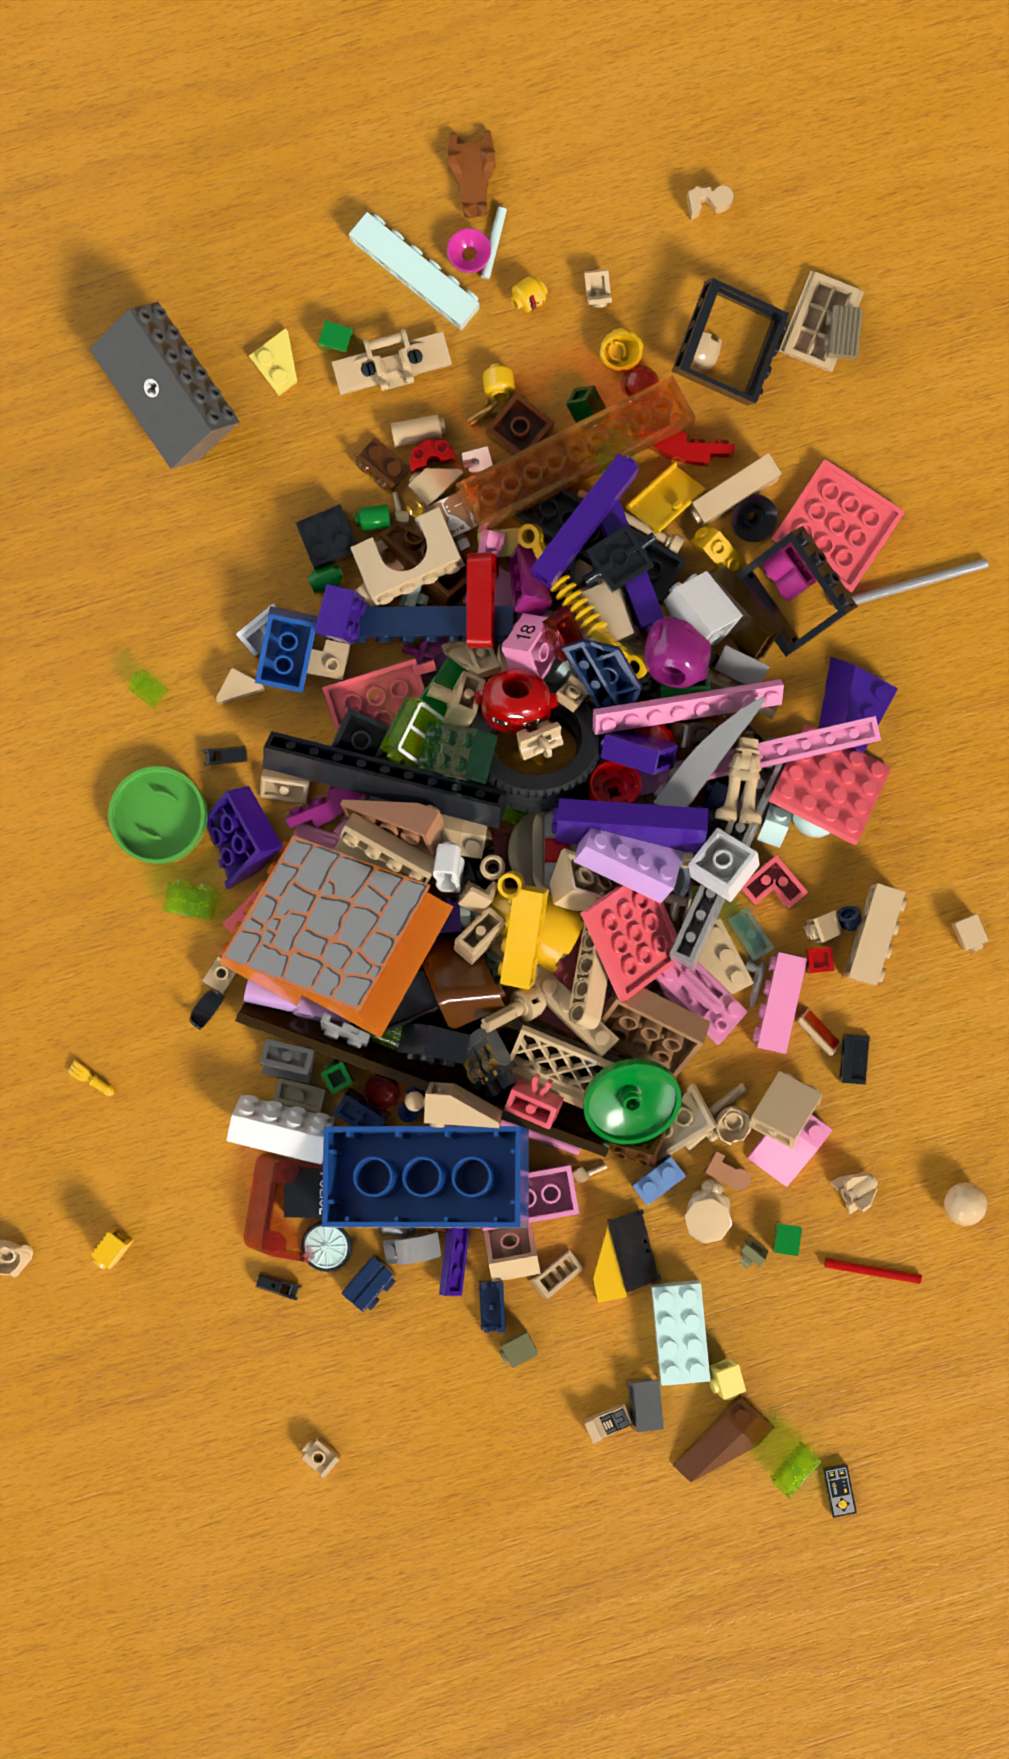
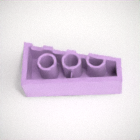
(630, 862)

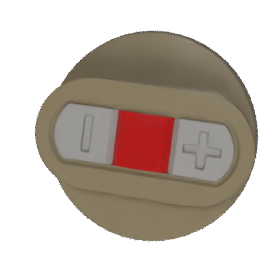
(534, 850)

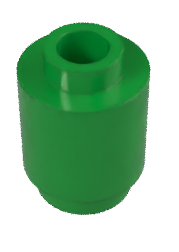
(325, 575)

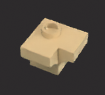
(331, 662)

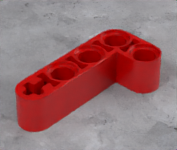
(481, 576)

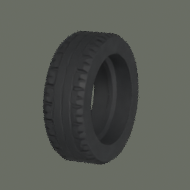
(543, 792)

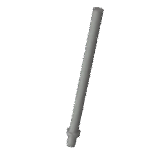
(920, 581)

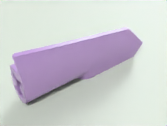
(306, 1008)

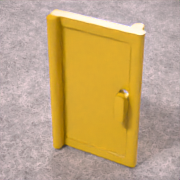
(666, 492)

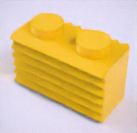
(111, 1248)

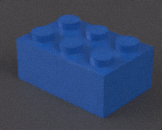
(286, 649)

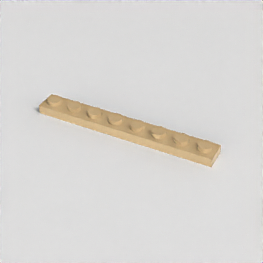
(558, 998)

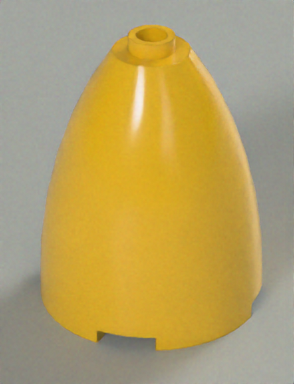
(557, 934)

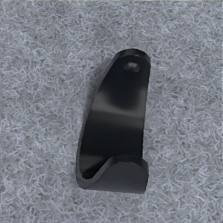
(206, 1008)

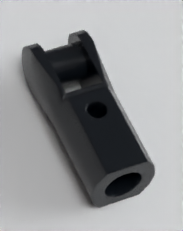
(229, 755)
(273, 1284)

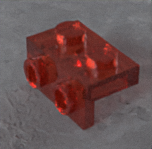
(560, 631)

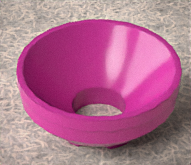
(469, 239)

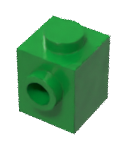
(337, 1076)

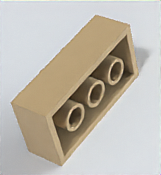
(874, 934)

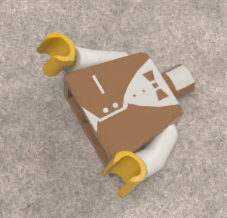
(456, 518)

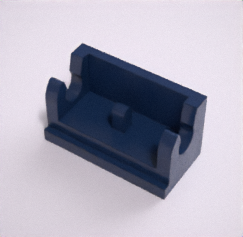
(358, 1112)
(492, 1306)

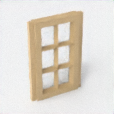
(808, 324)

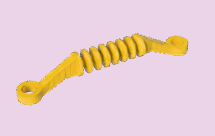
(597, 630)

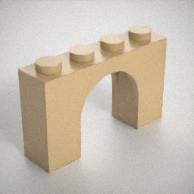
(440, 559)

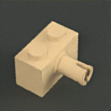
(460, 700)

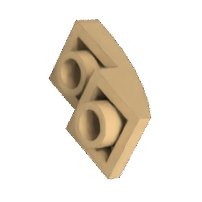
(572, 693)

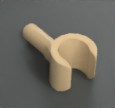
(401, 516)
(581, 1175)

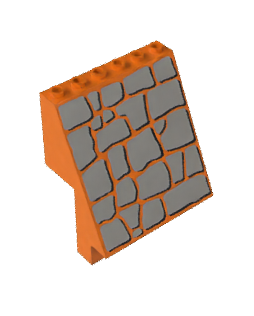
(336, 933)

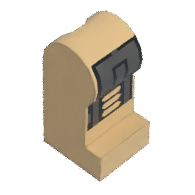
(607, 1422)

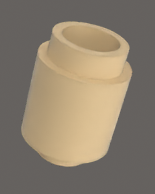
(492, 859)

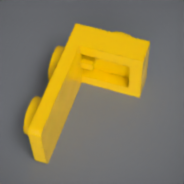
(718, 548)

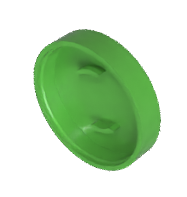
(157, 815)

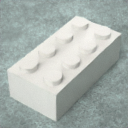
(279, 1128)

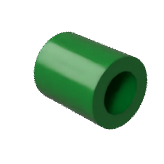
(373, 517)

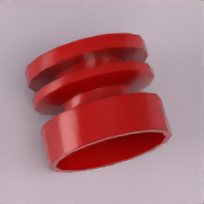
(616, 780)

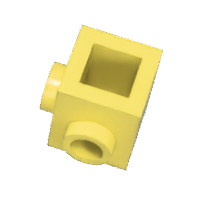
(726, 1379)

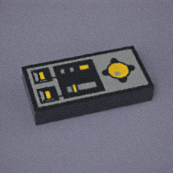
(839, 1490)

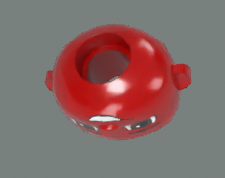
(509, 714)

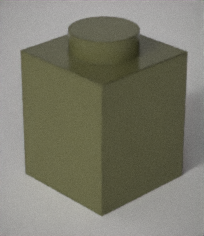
(518, 1349)

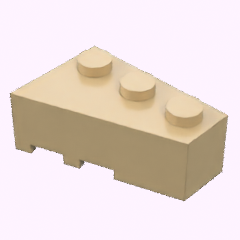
(723, 960)

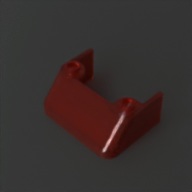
(268, 1171)

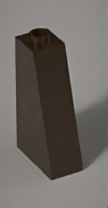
(758, 626)

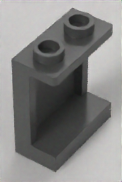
(287, 1061)

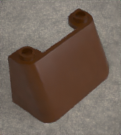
(461, 989)

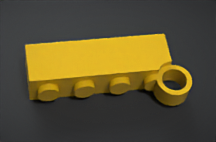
(522, 939)

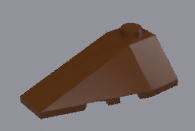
(410, 549)
(727, 1437)

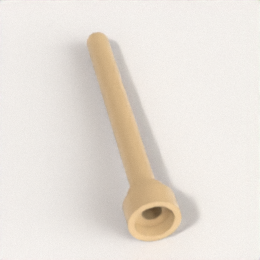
(672, 542)

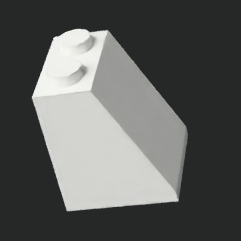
(703, 606)

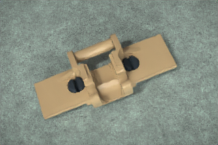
(395, 370)

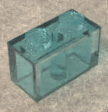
(749, 934)

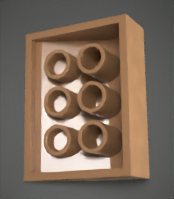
(655, 1029)

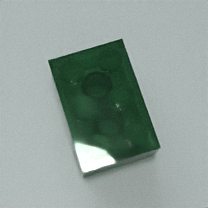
(457, 752)

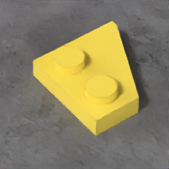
(276, 362)

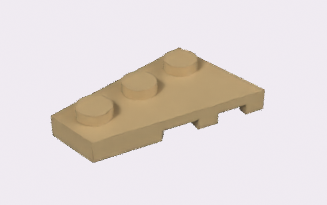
(690, 1124)

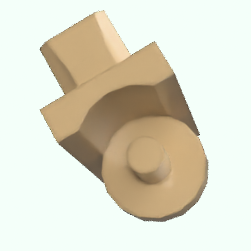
(539, 741)

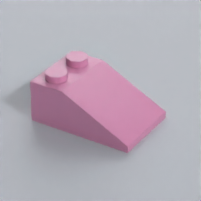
(784, 1162)

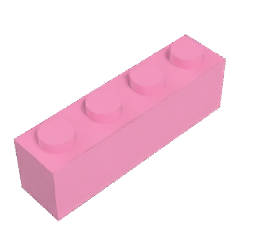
(780, 1002)

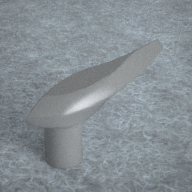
(759, 971)

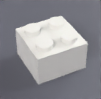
(723, 864)

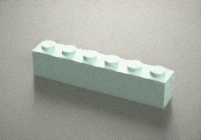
(414, 271)

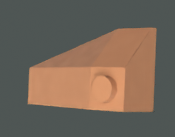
(411, 822)

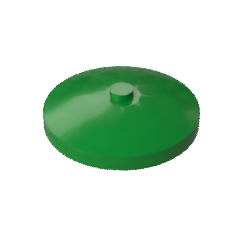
(631, 1101)

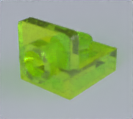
(147, 688)

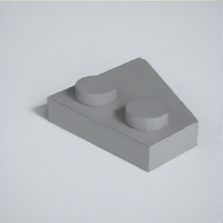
(334, 1029)

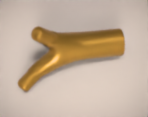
(485, 412)

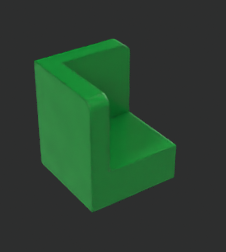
(335, 337)
(786, 1239)

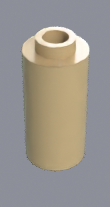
(417, 430)

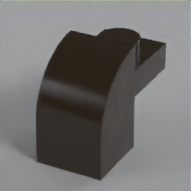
(691, 731)

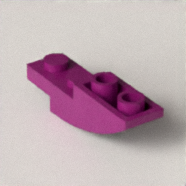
(322, 808)

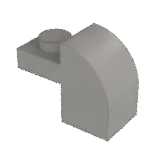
(412, 1248)

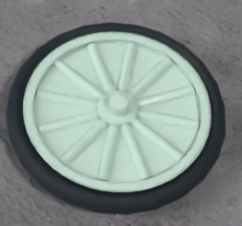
(330, 1246)

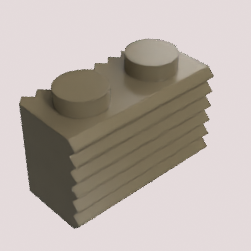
(843, 332)

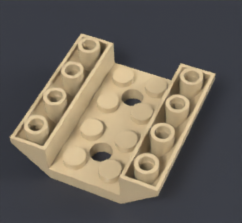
(377, 846)

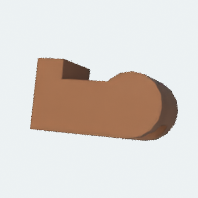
(734, 1177)

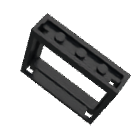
(697, 324)
(822, 571)

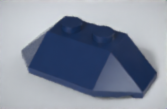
(604, 672)

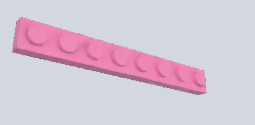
(685, 707)

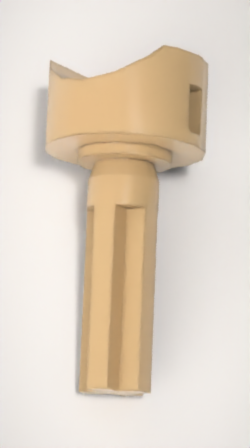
(520, 1007)

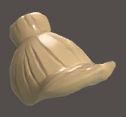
(14, 1257)

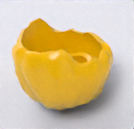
(621, 349)

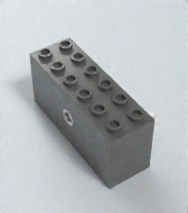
(164, 384)

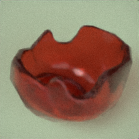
(638, 379)
(381, 1092)

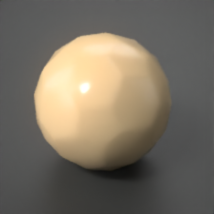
(965, 1204)

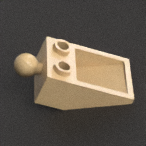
(453, 1106)

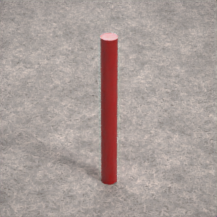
(872, 1271)

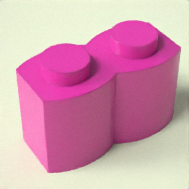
(789, 572)

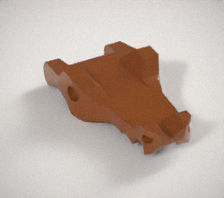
(472, 169)

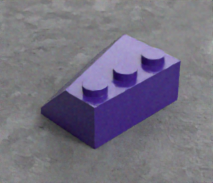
(853, 696)
(242, 835)

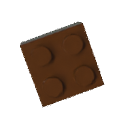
(519, 425)

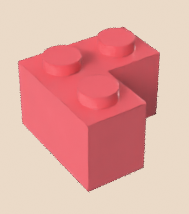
(773, 877)

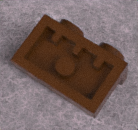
(382, 464)
(643, 1153)

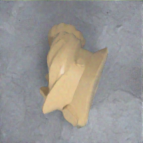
(708, 1213)

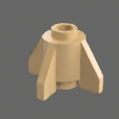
(857, 1190)

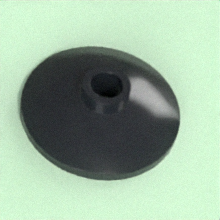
(761, 524)

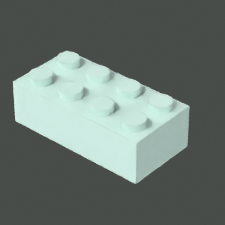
(680, 1332)

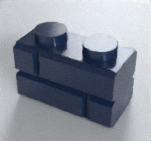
(369, 1283)

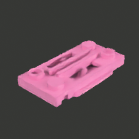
(703, 996)

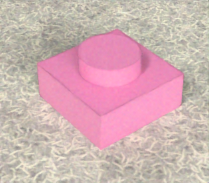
(491, 542)

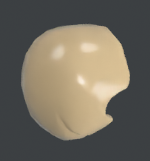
(733, 1124)

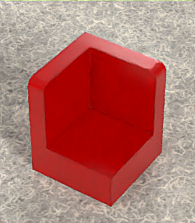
(819, 960)

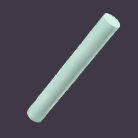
(494, 241)

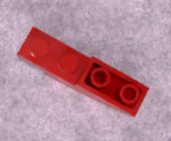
(693, 452)

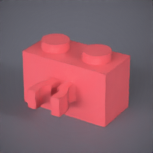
(534, 1102)

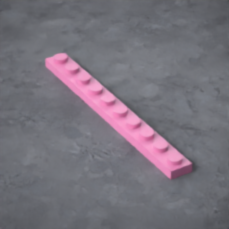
(787, 749)

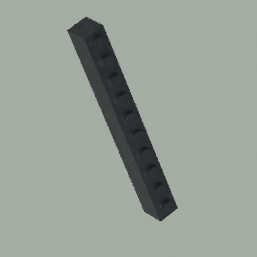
(384, 779)

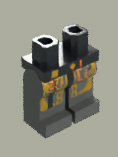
(488, 1063)

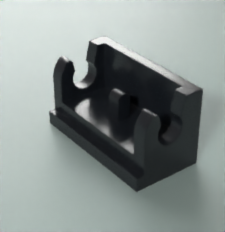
(854, 1059)

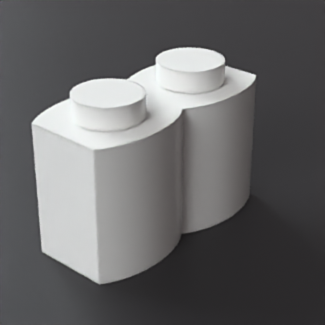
(448, 867)

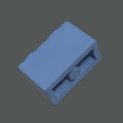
(658, 1180)

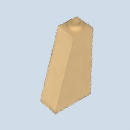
(743, 484)

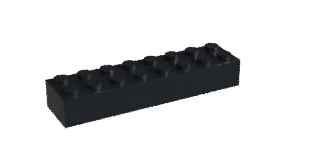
(556, 510)

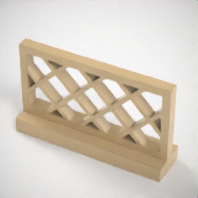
(564, 1086)

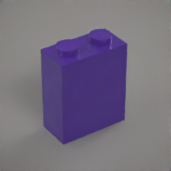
(639, 751)

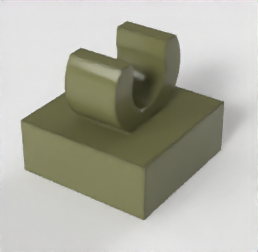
(752, 1252)

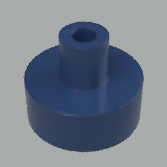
(849, 917)

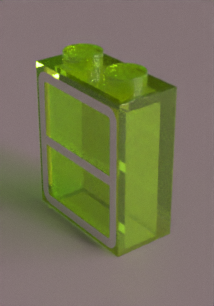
(407, 731)

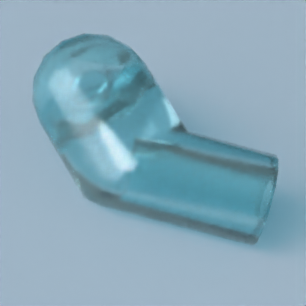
(493, 964)

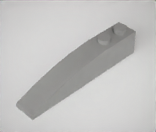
(702, 762)

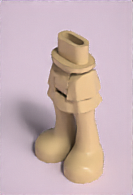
(743, 767)

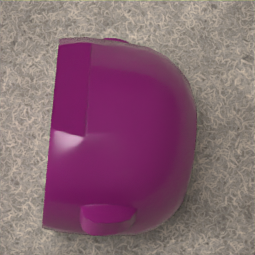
(676, 653)

